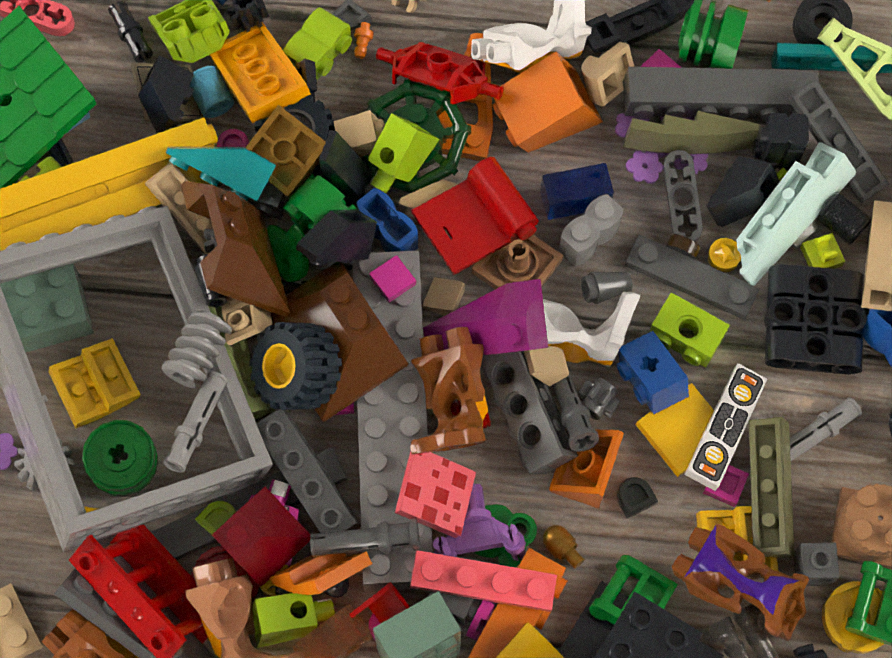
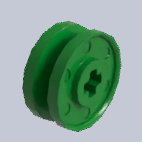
(110, 441)

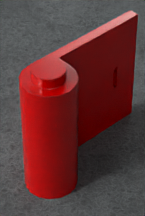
(478, 215)

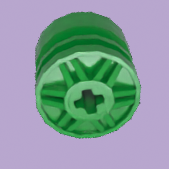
(712, 34)

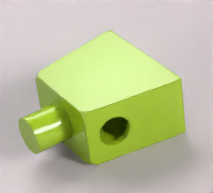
(400, 151)
(276, 623)

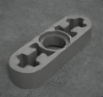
(688, 173)

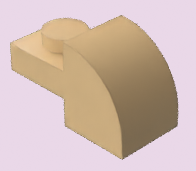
(605, 74)

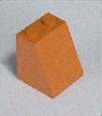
(545, 104)

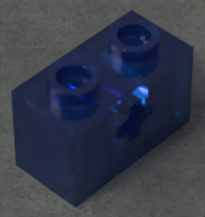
(574, 189)

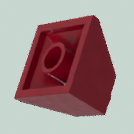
(262, 536)

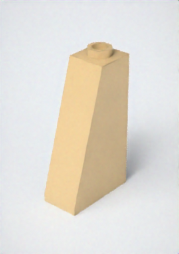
(878, 270)

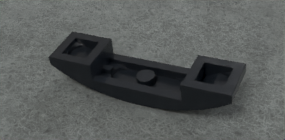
(635, 23)

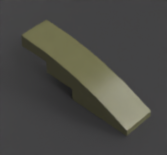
(699, 136)

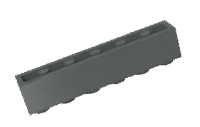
(711, 90)

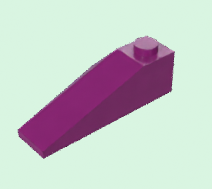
(500, 320)

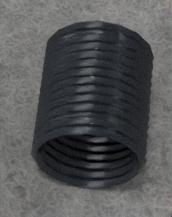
(844, 218)

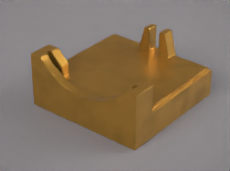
(290, 147)

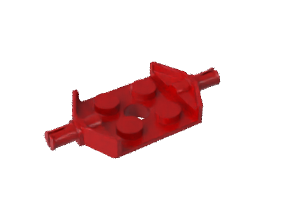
(442, 70)

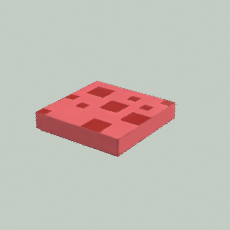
(436, 493)

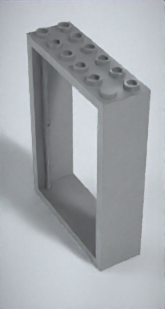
(32, 417)

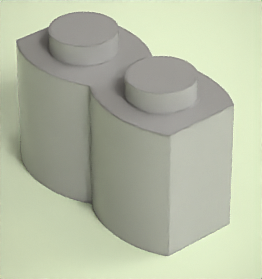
(593, 228)

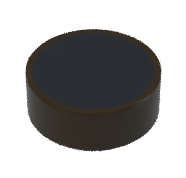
(683, 245)

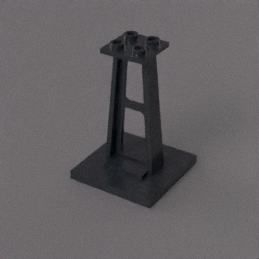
(639, 632)

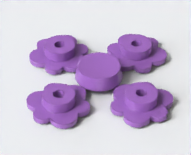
(650, 159)

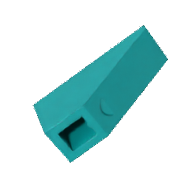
(232, 166)

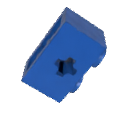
(652, 372)

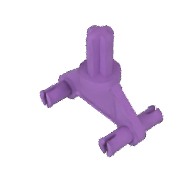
(481, 532)

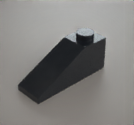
(345, 169)

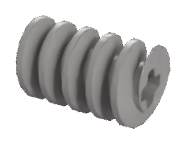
(194, 347)

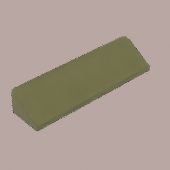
(771, 487)

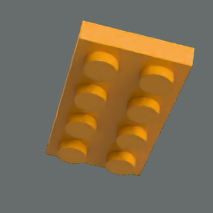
(259, 73)

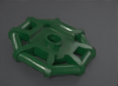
(429, 121)

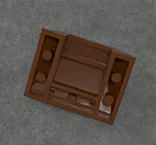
(244, 258)
(364, 344)

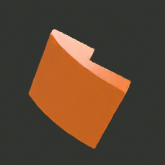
(319, 573)

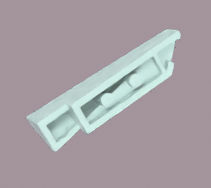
(791, 209)

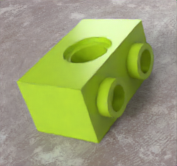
(680, 314)

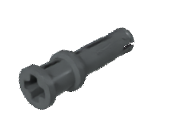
(575, 416)
(381, 537)

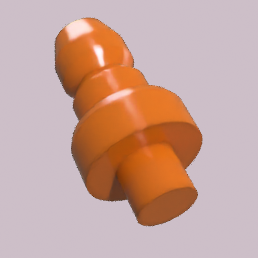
(363, 36)

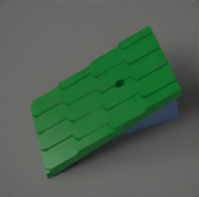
(37, 97)

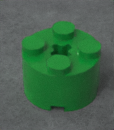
(313, 201)

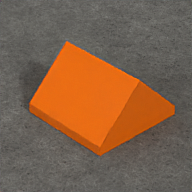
(588, 474)

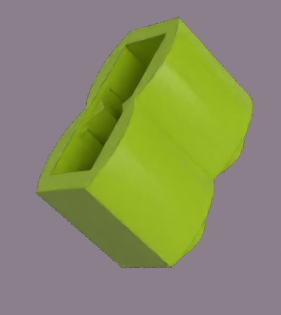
(320, 41)

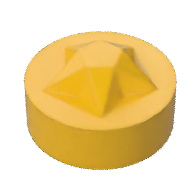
(724, 255)

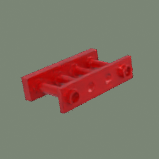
(120, 589)

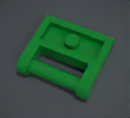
(650, 585)
(883, 623)

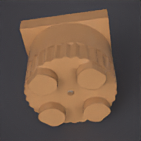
(864, 524)

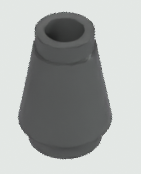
(605, 285)

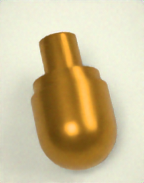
(562, 545)

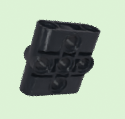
(788, 340)

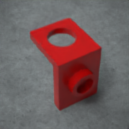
(383, 604)

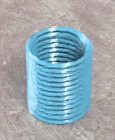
(211, 92)

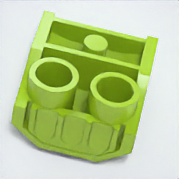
(191, 29)

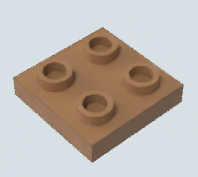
(518, 262)

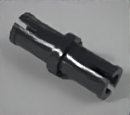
(130, 31)

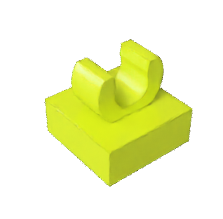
(823, 252)

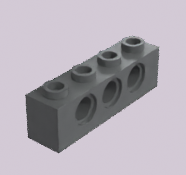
(541, 413)
(306, 474)

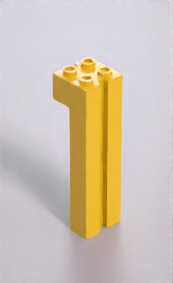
(95, 186)

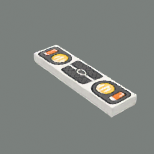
(725, 427)

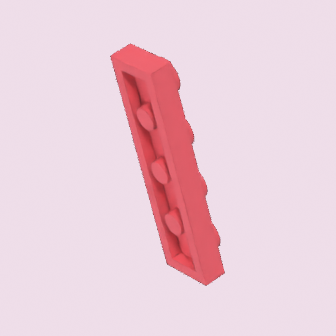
(483, 581)

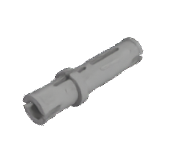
(825, 426)
(189, 433)

